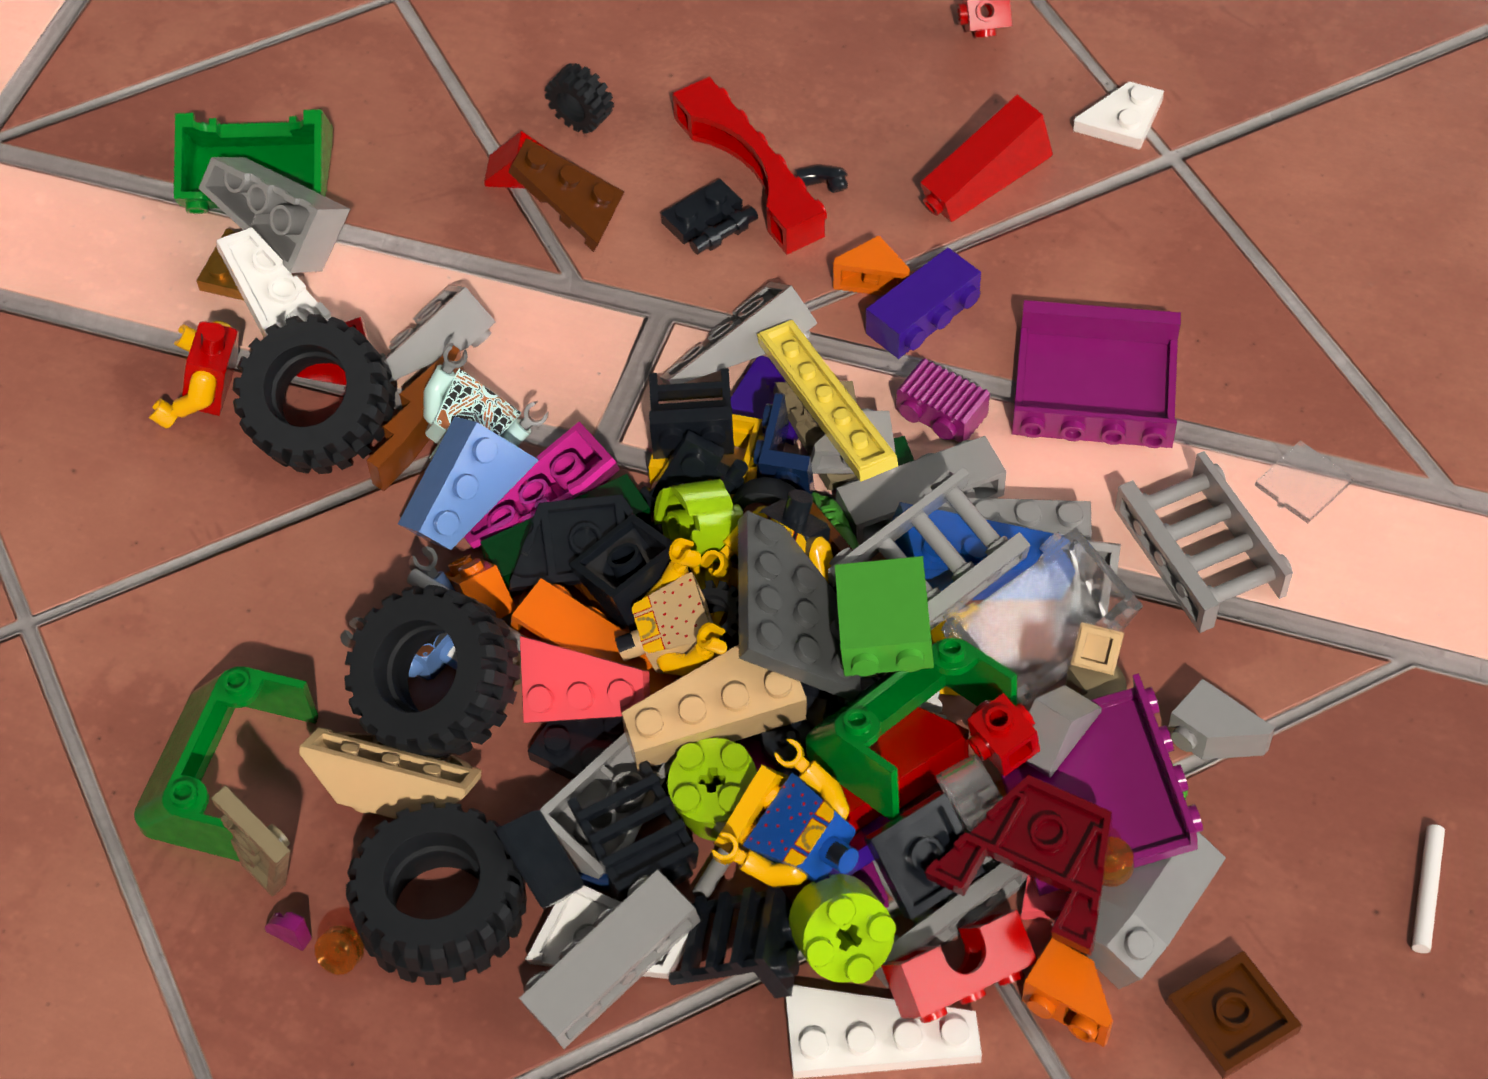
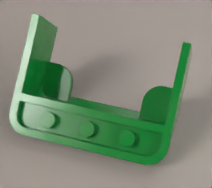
(844, 738)
(175, 795)

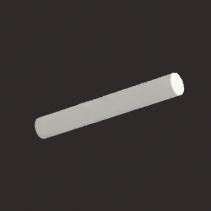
(1428, 889)

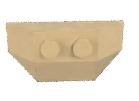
(382, 778)

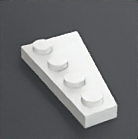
(265, 282)
(866, 1034)

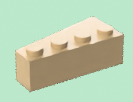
(714, 701)

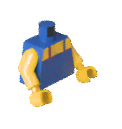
(800, 831)

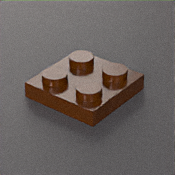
(1233, 1014)

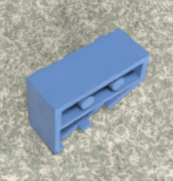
(463, 482)

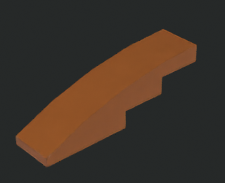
(405, 431)

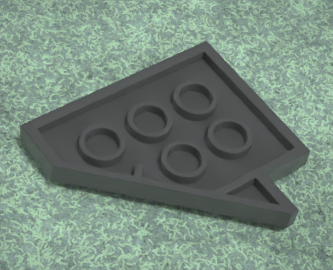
(788, 610)

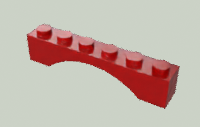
(712, 119)

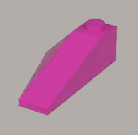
(563, 472)

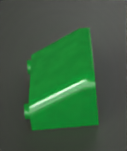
(289, 148)

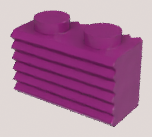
(942, 401)

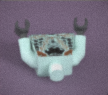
(462, 396)

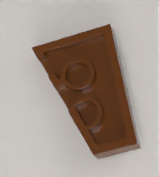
(573, 192)

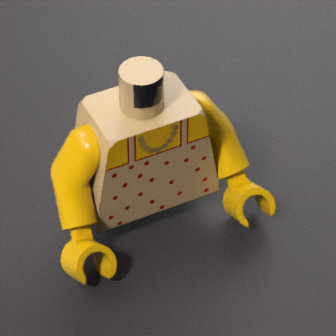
(674, 619)

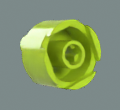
(697, 513)
(697, 772)
(842, 929)

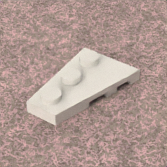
(575, 919)

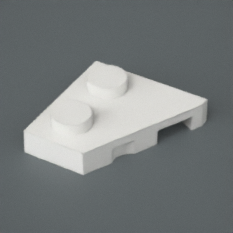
(1122, 115)

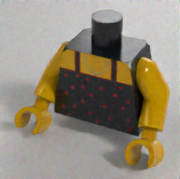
(795, 515)

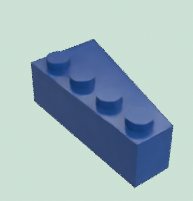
(967, 545)

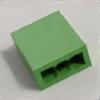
(883, 616)

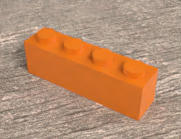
(560, 620)

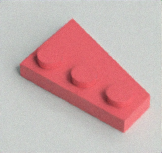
(575, 685)

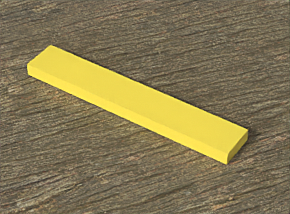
(827, 401)

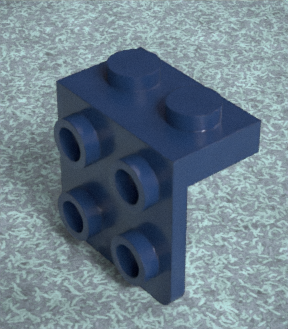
(769, 454)

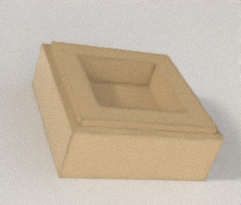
(1097, 648)

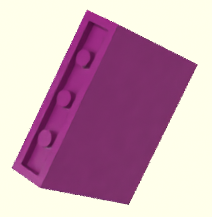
(1097, 374)
(1128, 770)

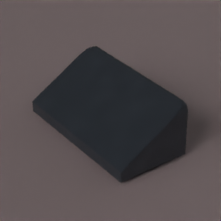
(540, 858)

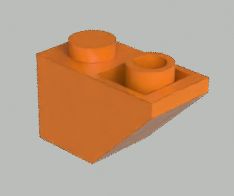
(482, 582)
(1069, 990)

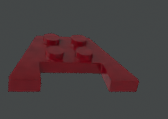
(1046, 837)

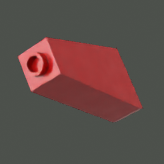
(988, 160)
(920, 749)

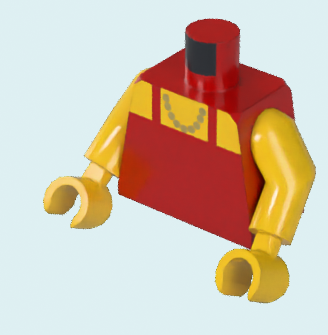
(207, 372)

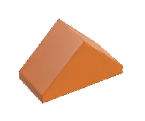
(869, 269)

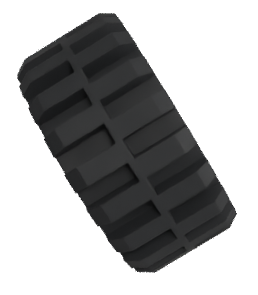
(274, 366)
(383, 663)
(444, 944)

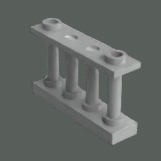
(1180, 569)
(967, 577)
(943, 925)

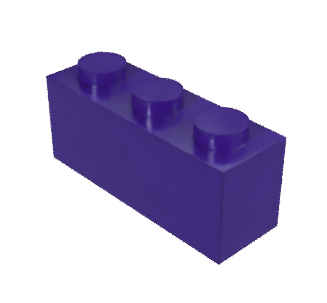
(923, 303)

